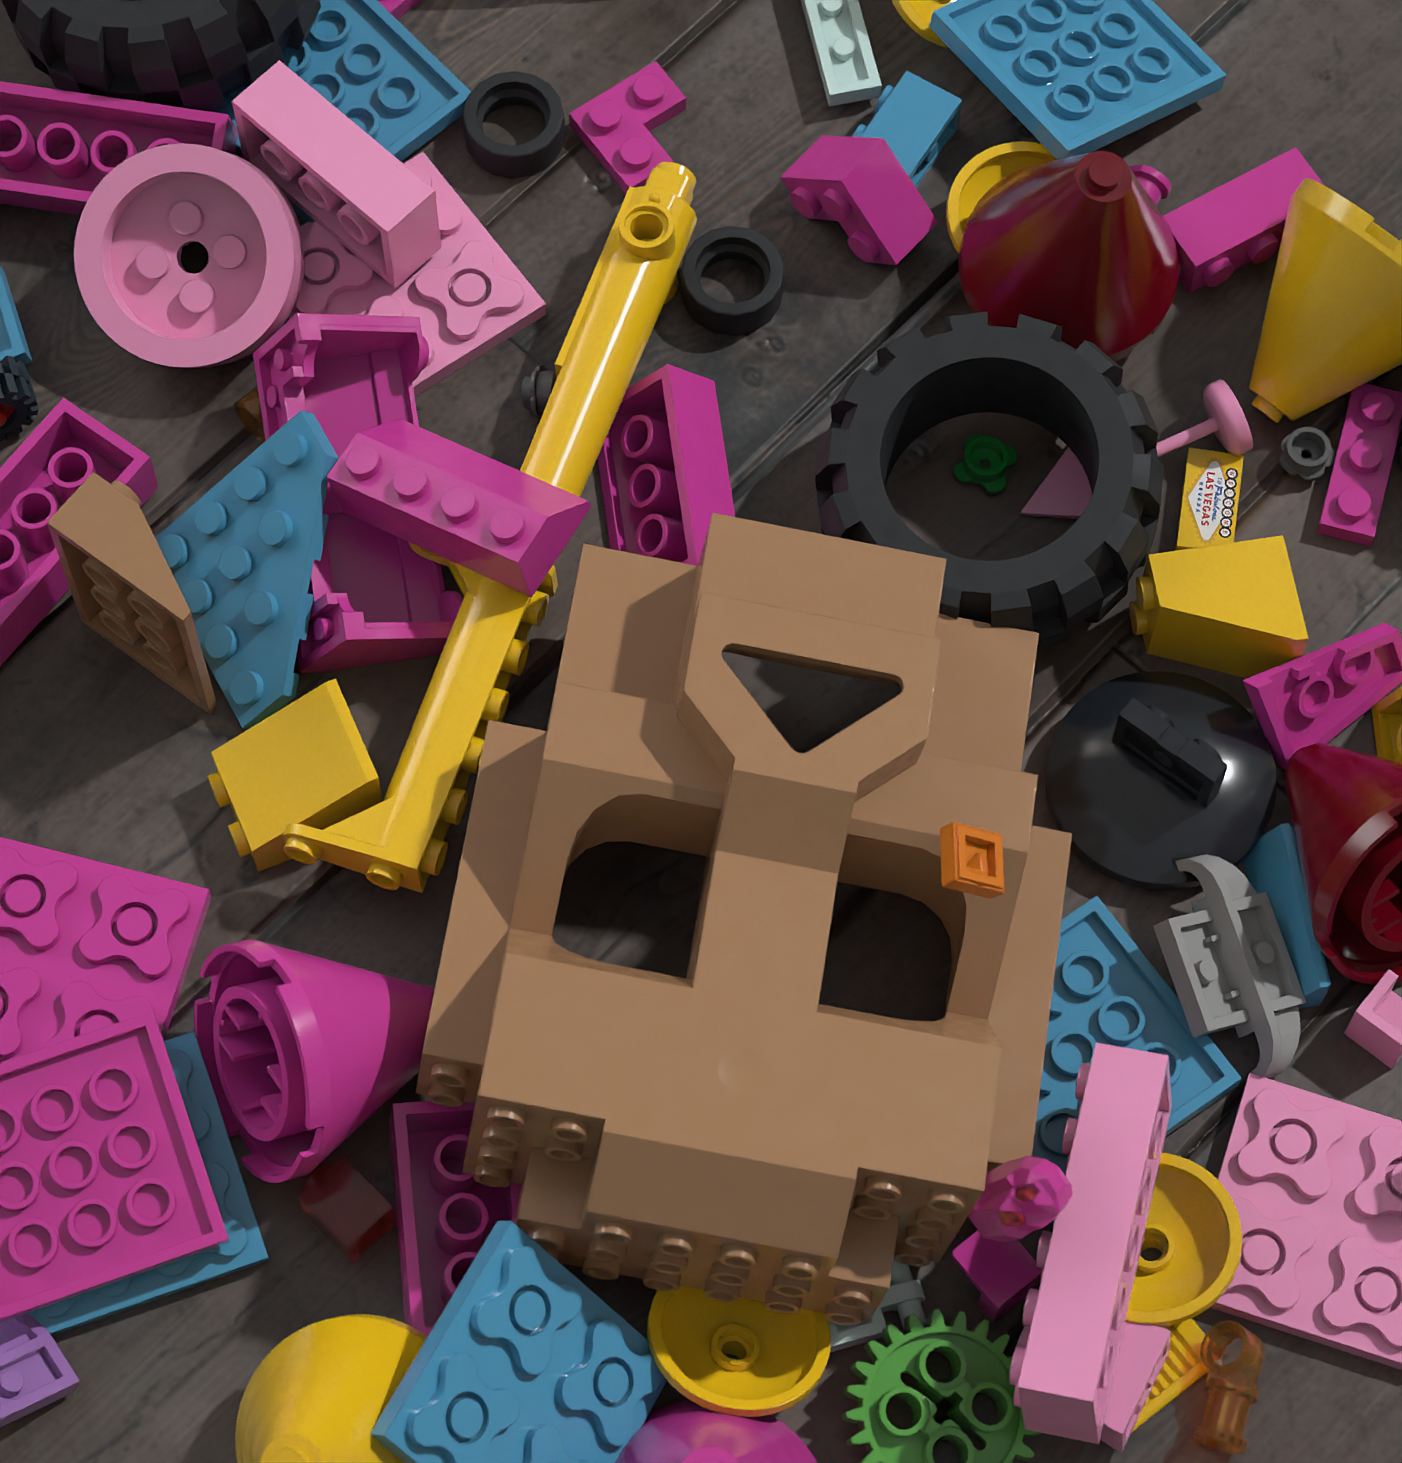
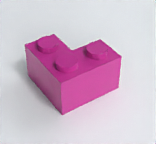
(864, 191)

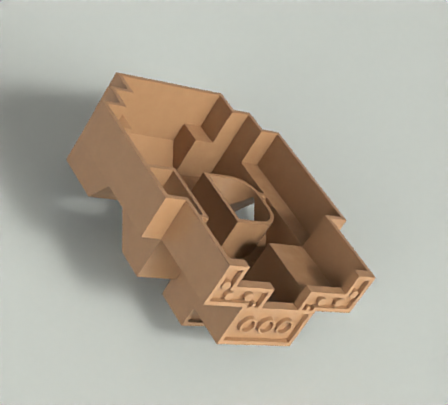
(725, 1115)

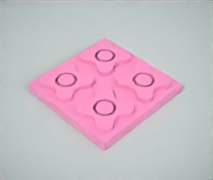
(464, 293)
(1317, 1219)

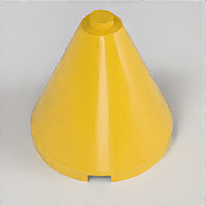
(1329, 306)
(326, 1392)

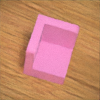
(1379, 1022)

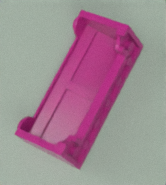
(369, 588)

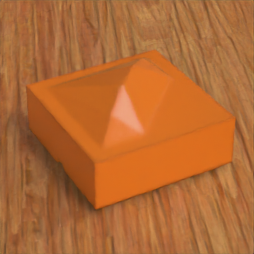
(971, 860)

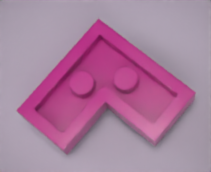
(620, 123)

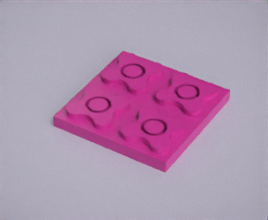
(88, 945)
(97, 1167)

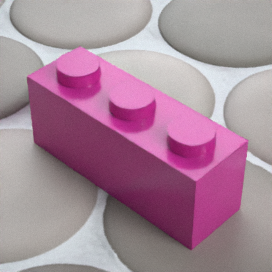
(1236, 221)

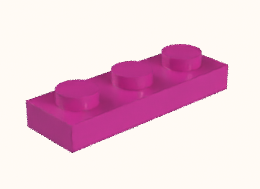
(1361, 465)

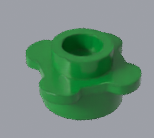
(988, 449)

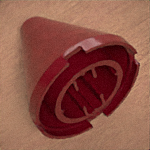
(1072, 249)
(1350, 855)

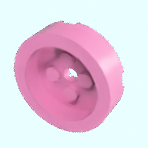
(133, 266)

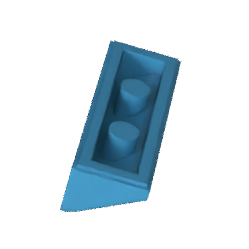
(1277, 870)

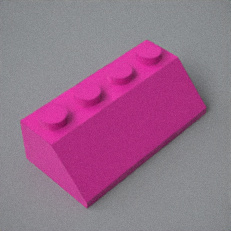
(665, 467)
(456, 503)

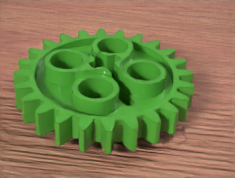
(976, 1368)

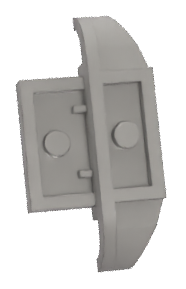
(1234, 964)

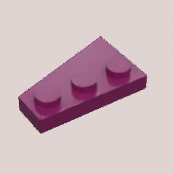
(1325, 689)

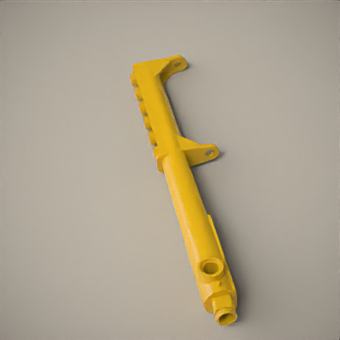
(633, 279)

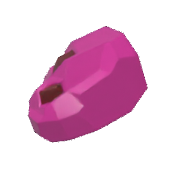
(1020, 1198)

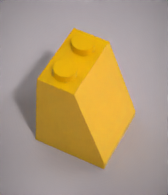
(1221, 607)
(294, 769)

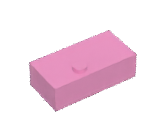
(338, 174)

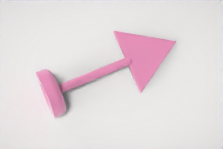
(1068, 490)

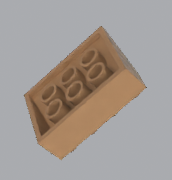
(127, 586)

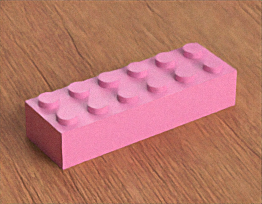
(1094, 1244)

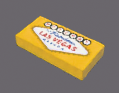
(1209, 499)

